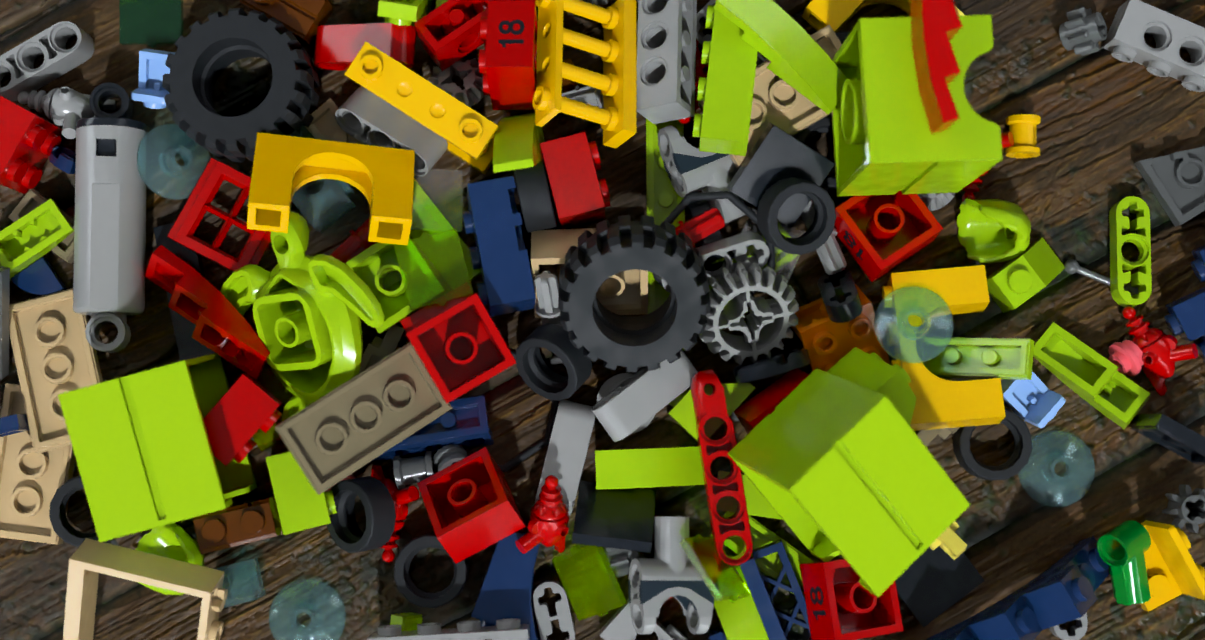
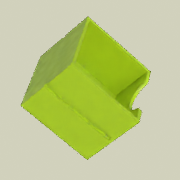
(882, 124)
(148, 448)
(850, 478)

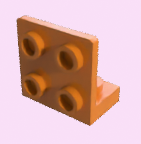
(831, 341)

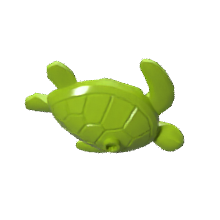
(306, 315)

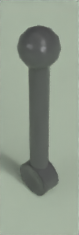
(1072, 267)

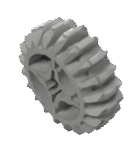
(766, 322)

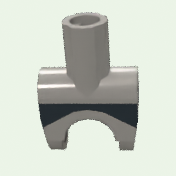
(697, 171)
(668, 576)

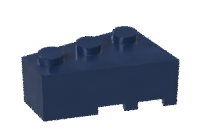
(498, 247)

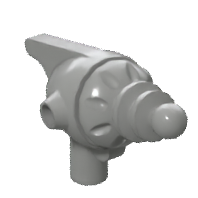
(62, 107)

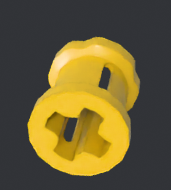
(1025, 135)

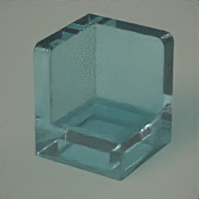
(243, 582)

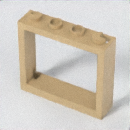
(142, 567)

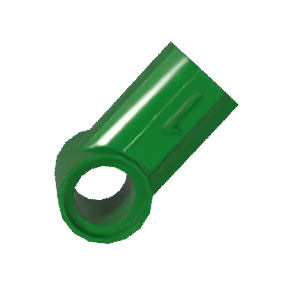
(1124, 553)

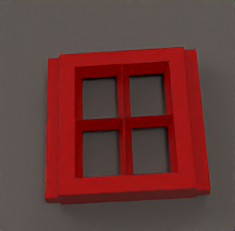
(200, 202)

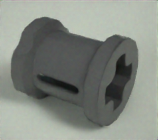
(413, 469)

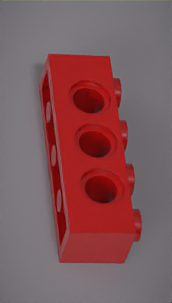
(452, 30)

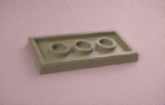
(362, 418)

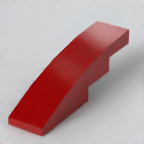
(935, 63)
(216, 319)

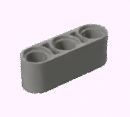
(56, 61)
(381, 124)
(643, 396)
(568, 449)

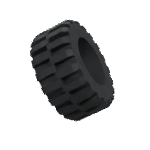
(212, 49)
(644, 338)

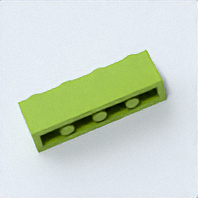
(726, 89)

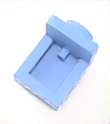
(151, 73)
(1032, 400)

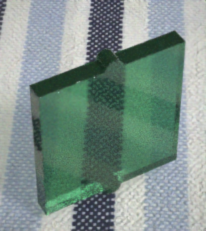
(150, 22)

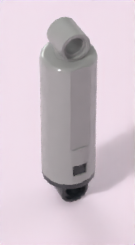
(109, 218)

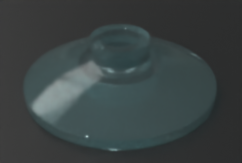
(158, 163)
(910, 342)
(1039, 476)
(313, 598)

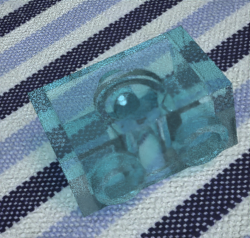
(325, 206)

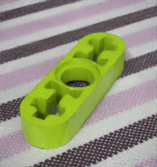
(1117, 225)

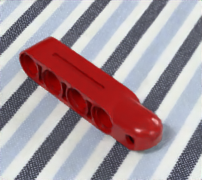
(706, 407)

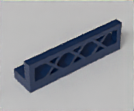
(462, 425)
(764, 599)

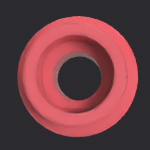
(1127, 357)

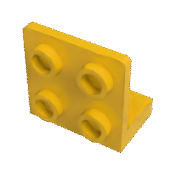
(1170, 566)

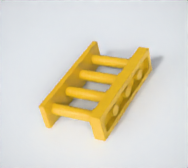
(619, 60)
(465, 130)

